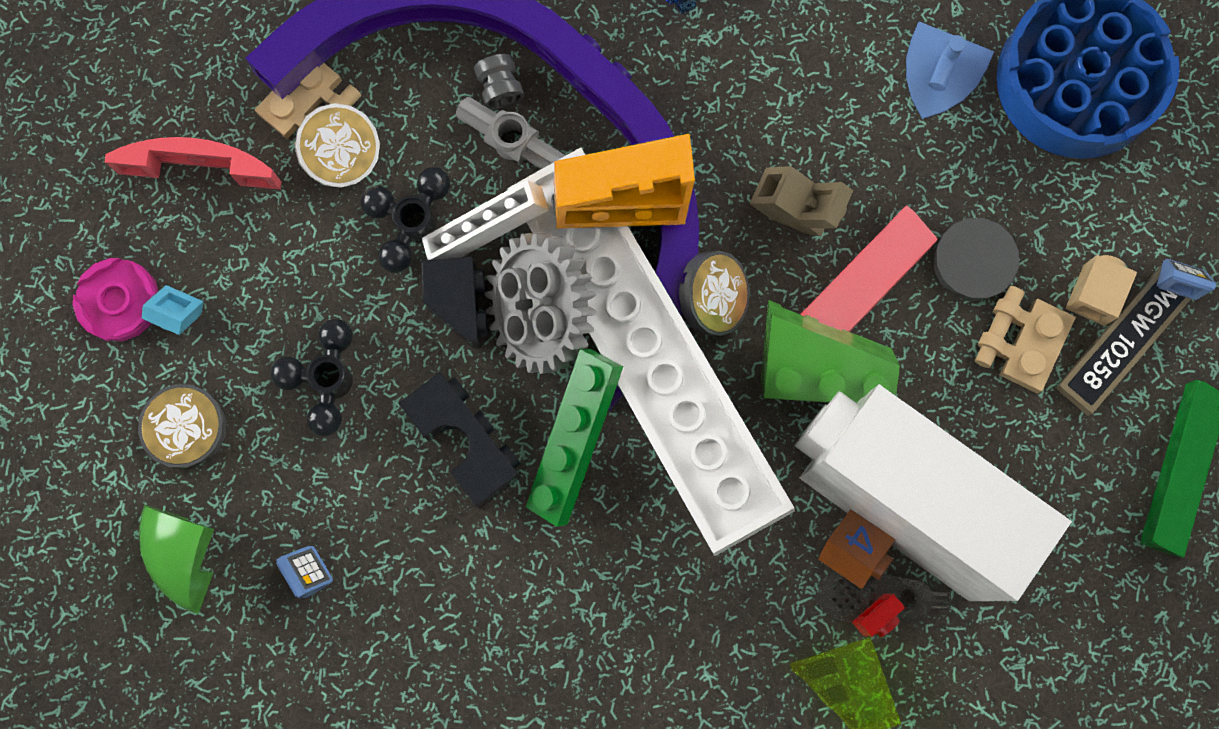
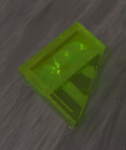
(851, 684)

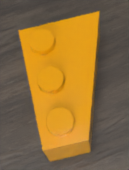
(626, 186)

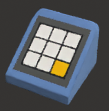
(1184, 280)
(304, 571)

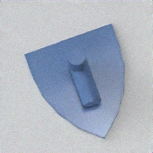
(942, 69)

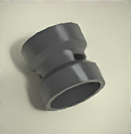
(498, 80)

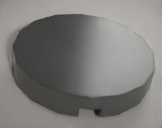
(976, 259)

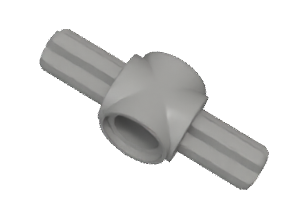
(494, 125)

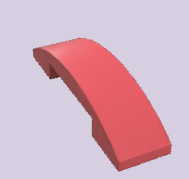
(146, 156)

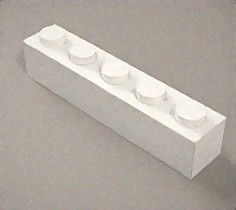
(486, 222)

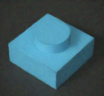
(172, 309)

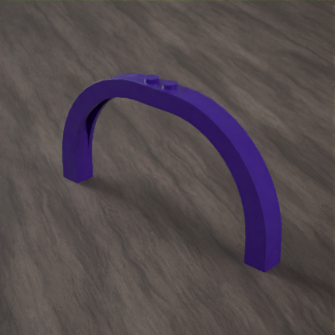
(331, 25)

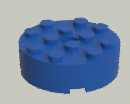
(1081, 114)

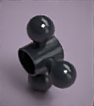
(379, 202)
(290, 373)

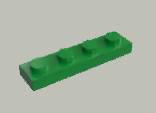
(574, 436)

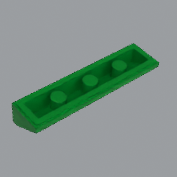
(1184, 470)

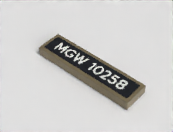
(1121, 345)

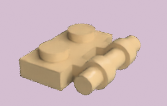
(317, 87)
(1036, 345)

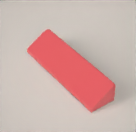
(873, 272)

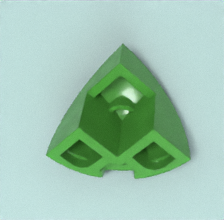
(173, 556)

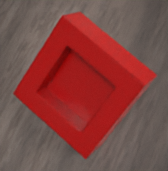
(880, 616)

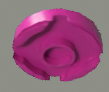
(124, 306)

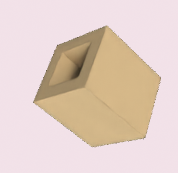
(1101, 289)

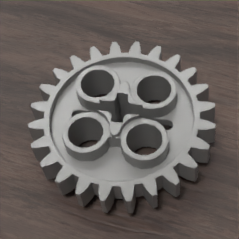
(540, 302)

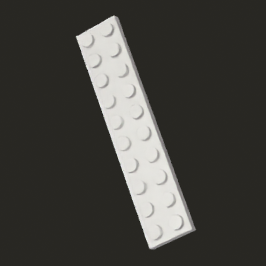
(670, 384)

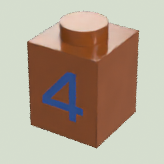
(857, 550)

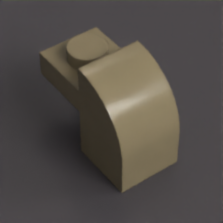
(799, 202)

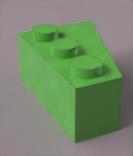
(816, 361)

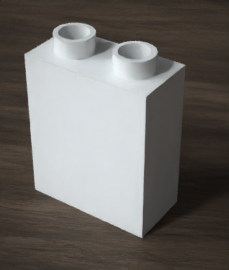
(930, 495)

